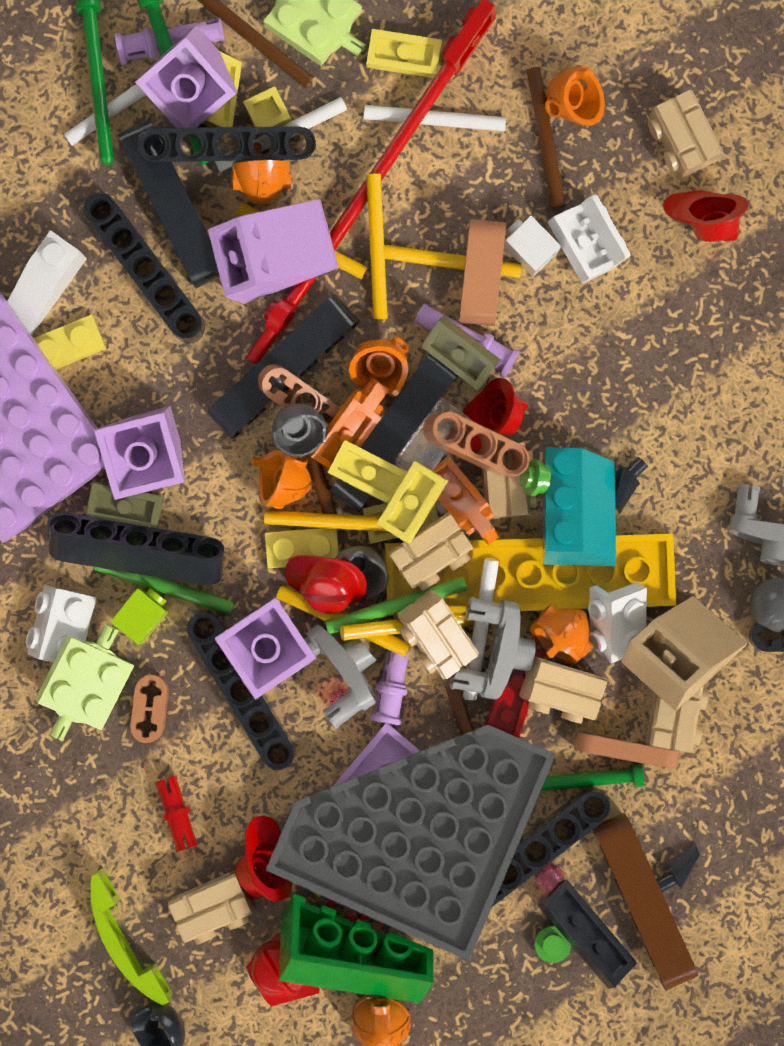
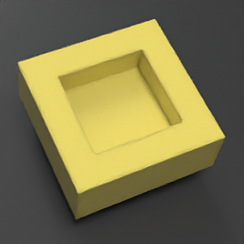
(267, 109)

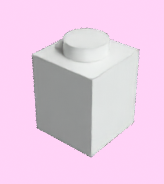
(530, 245)

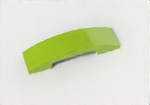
(148, 981)

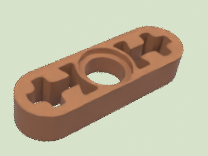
(289, 380)
(626, 750)

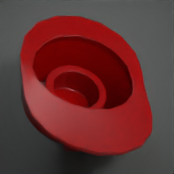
(708, 213)
(496, 409)
(326, 582)
(251, 867)
(265, 975)

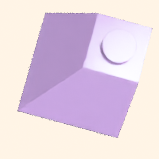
(189, 81)
(144, 452)
(265, 648)

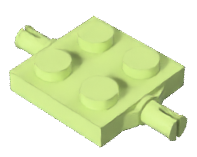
(316, 26)
(84, 682)

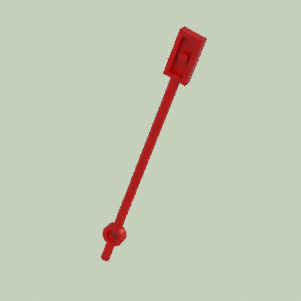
(456, 54)

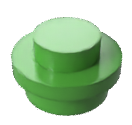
(535, 478)
(551, 945)

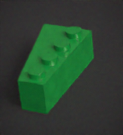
(350, 955)

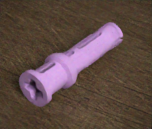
(145, 44)
(428, 317)
(391, 687)

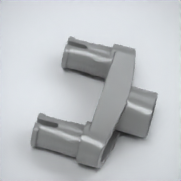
(748, 527)
(507, 653)
(350, 662)

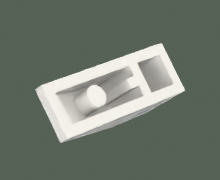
(44, 280)

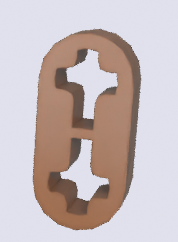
(158, 709)

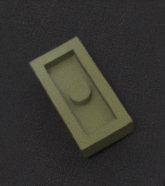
(460, 353)
(136, 509)

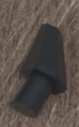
(627, 482)
(679, 869)

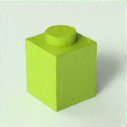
(141, 614)

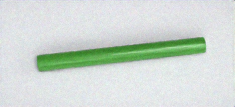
(174, 589)
(393, 606)

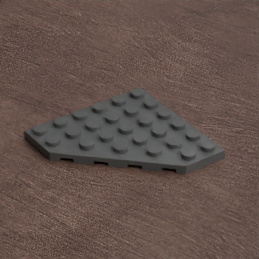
(420, 836)

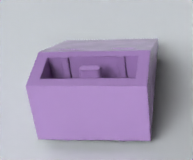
(272, 250)

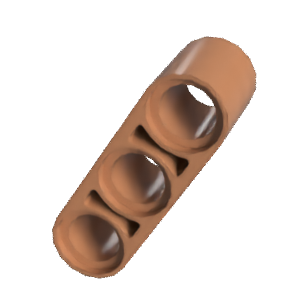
(482, 272)
(492, 446)

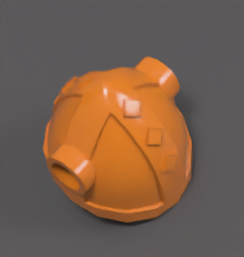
(571, 100)
(261, 179)
(383, 361)
(282, 478)
(562, 633)
(380, 1025)

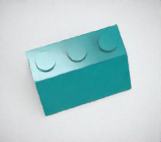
(579, 509)

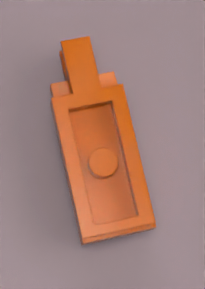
(353, 421)
(465, 502)

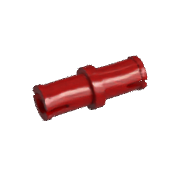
(176, 813)

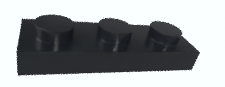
(587, 934)

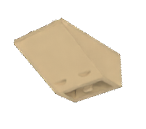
(681, 651)

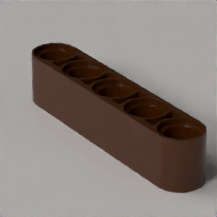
(645, 901)

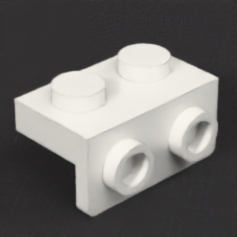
(589, 239)
(58, 615)
(616, 619)

